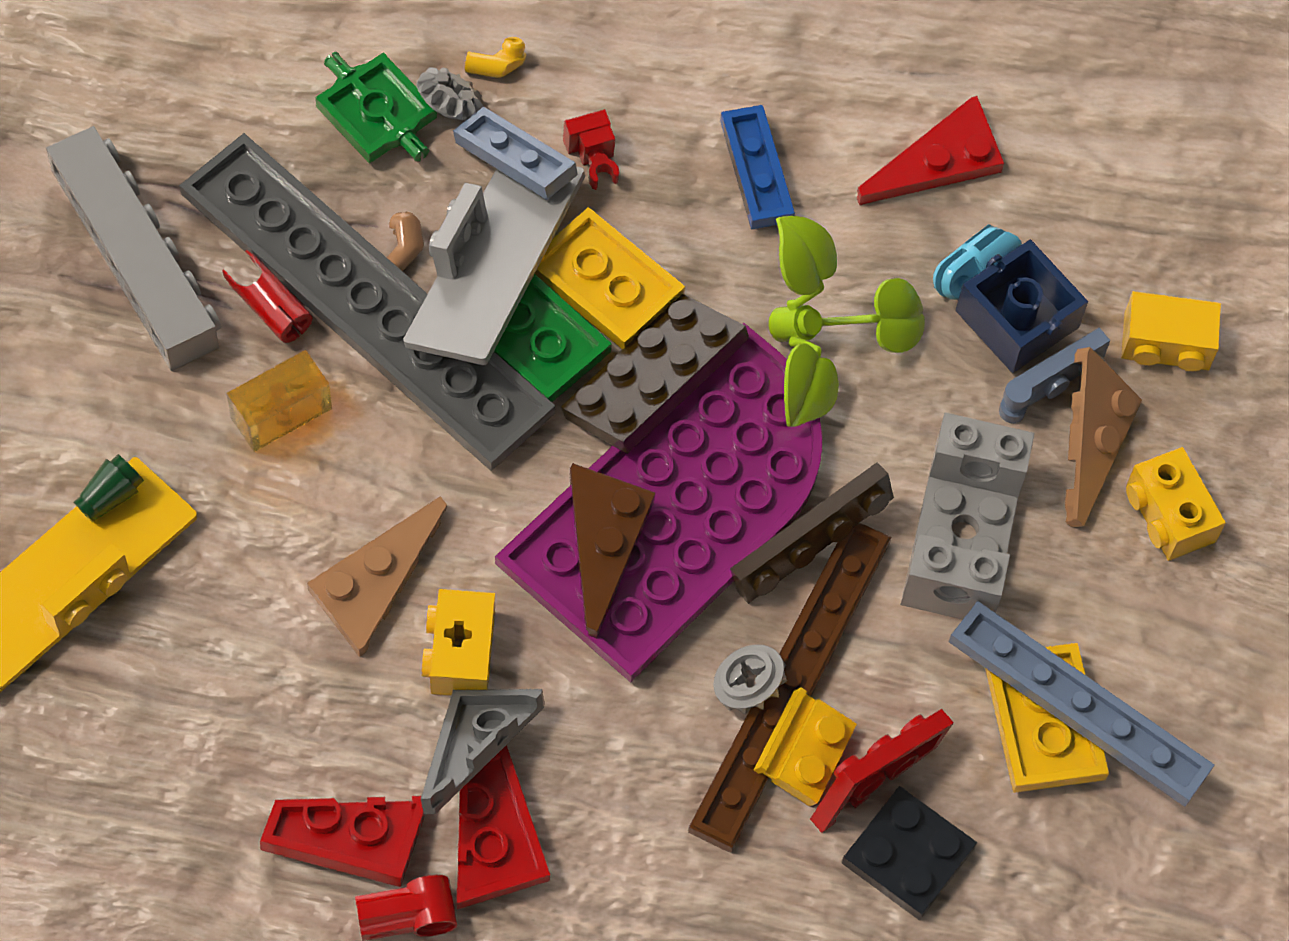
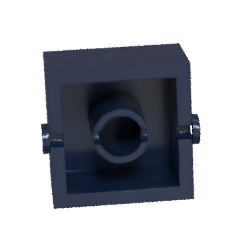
(1021, 305)

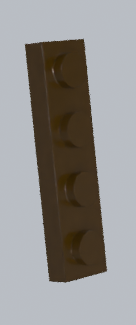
(812, 533)

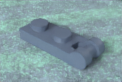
(1048, 377)

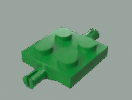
(375, 107)

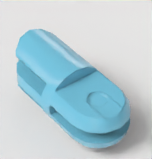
(972, 259)

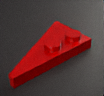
(947, 154)

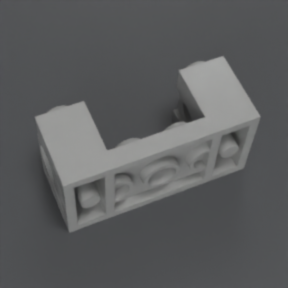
(972, 481)

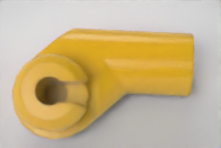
(499, 64)

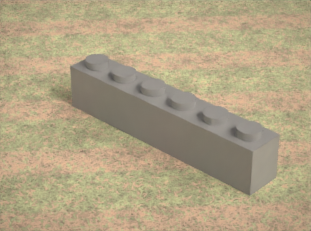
(133, 247)

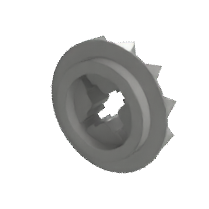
(449, 94)
(731, 677)

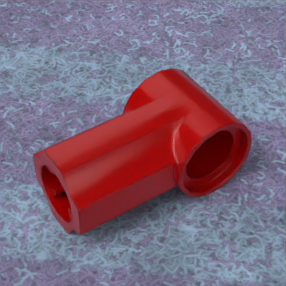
(420, 908)

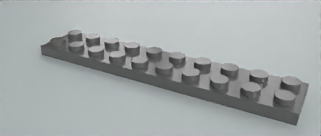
(361, 298)

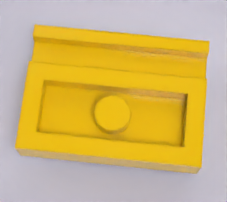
(805, 747)

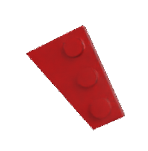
(496, 836)

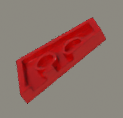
(886, 757)
(352, 837)

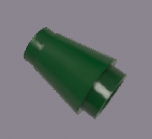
(108, 488)

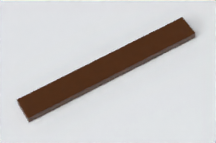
(806, 656)

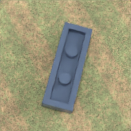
(515, 153)

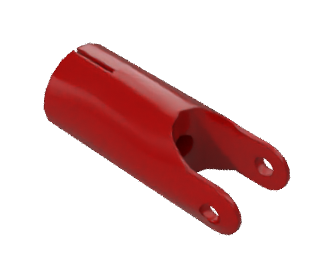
(273, 303)

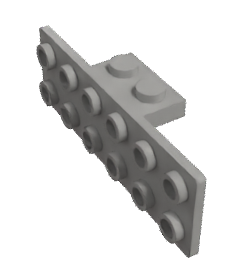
(485, 265)

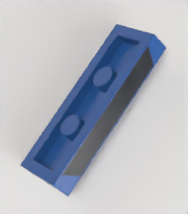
(756, 166)

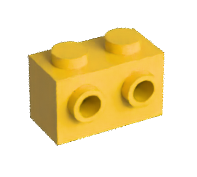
(1174, 504)

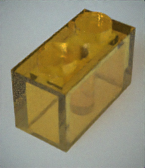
(279, 400)

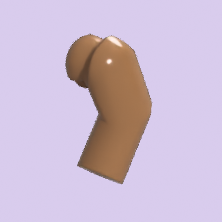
(409, 239)

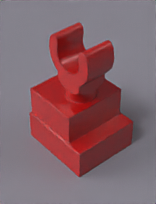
(594, 142)

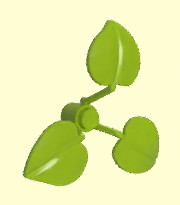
(805, 260)

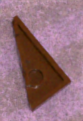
(608, 526)

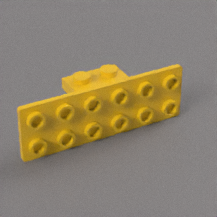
(80, 566)

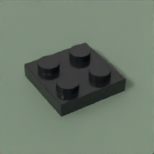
(909, 852)

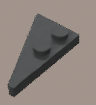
(473, 733)

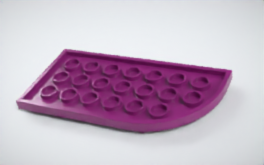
(722, 487)

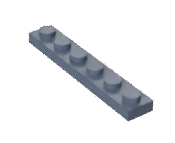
(1081, 703)

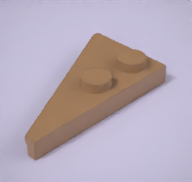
(1098, 428)
(364, 584)

